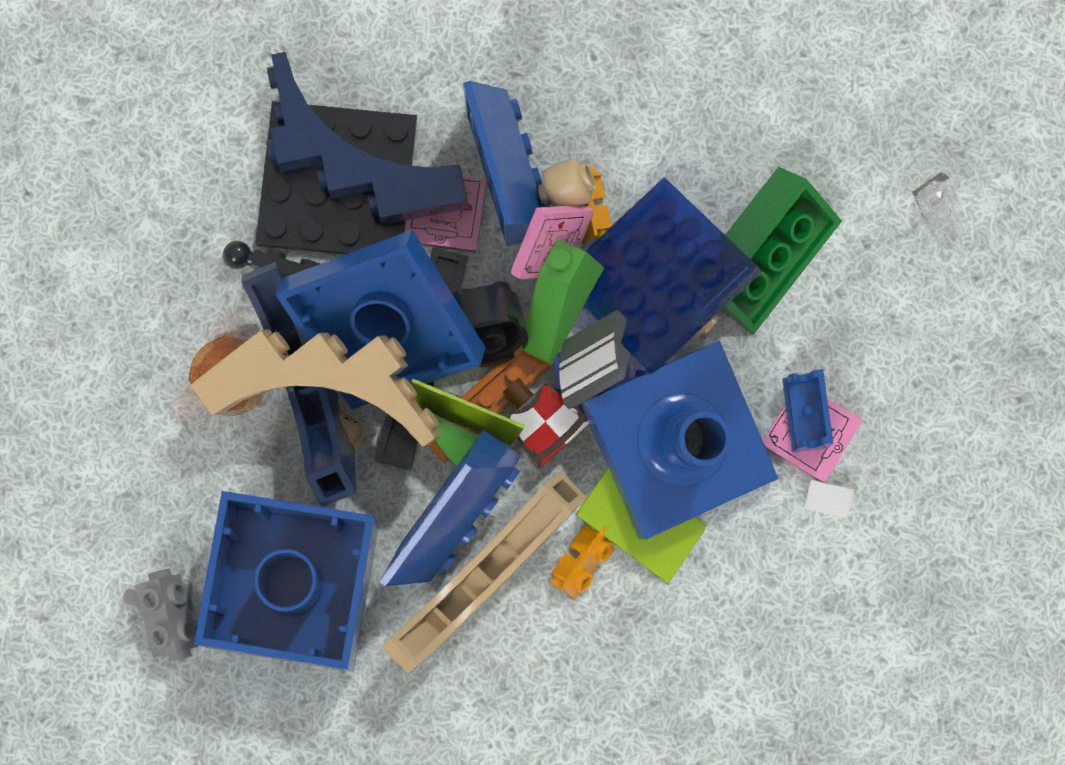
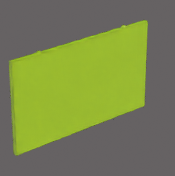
(466, 413)
(659, 554)

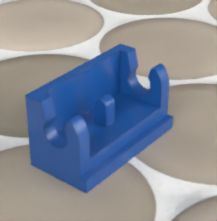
(807, 411)

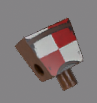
(546, 421)

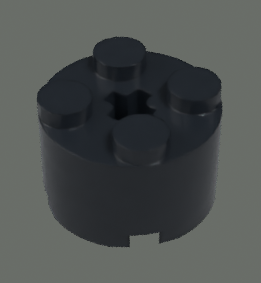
(496, 318)

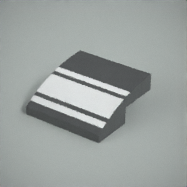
(593, 360)

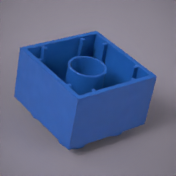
(287, 581)

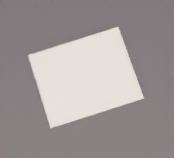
(829, 499)

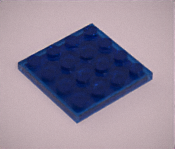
(665, 274)

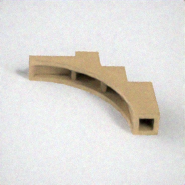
(321, 362)
(485, 573)

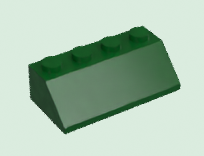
(781, 236)

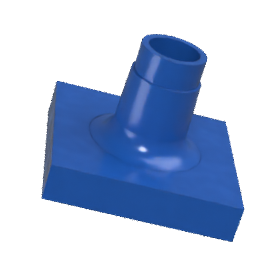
(389, 293)
(643, 440)

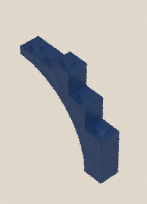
(399, 189)
(324, 441)

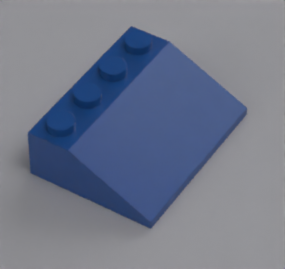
(504, 157)
(452, 512)

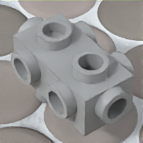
(165, 614)

